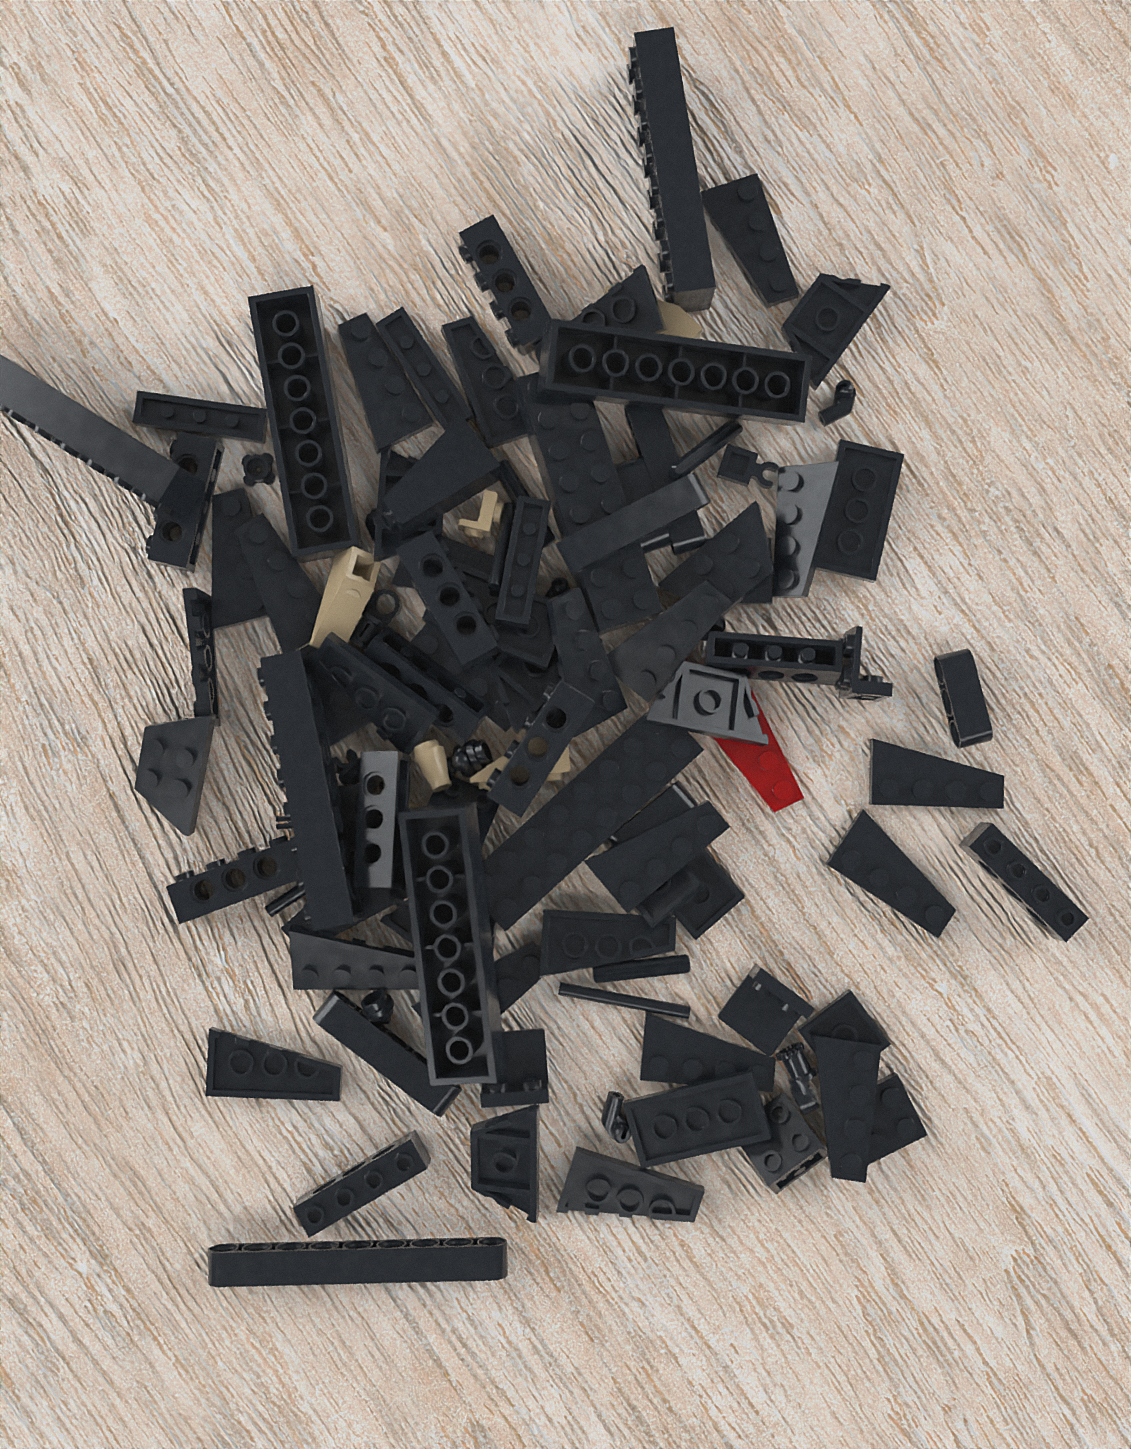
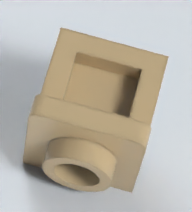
(489, 513)

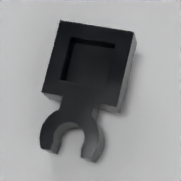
(740, 466)

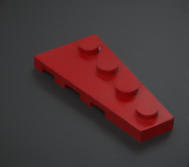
(764, 767)

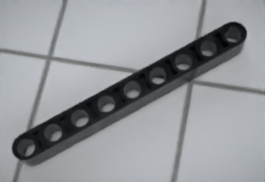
(357, 1262)

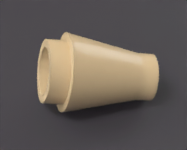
(432, 763)

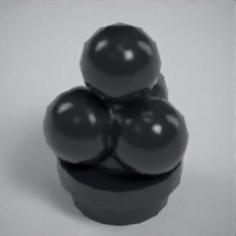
(469, 758)

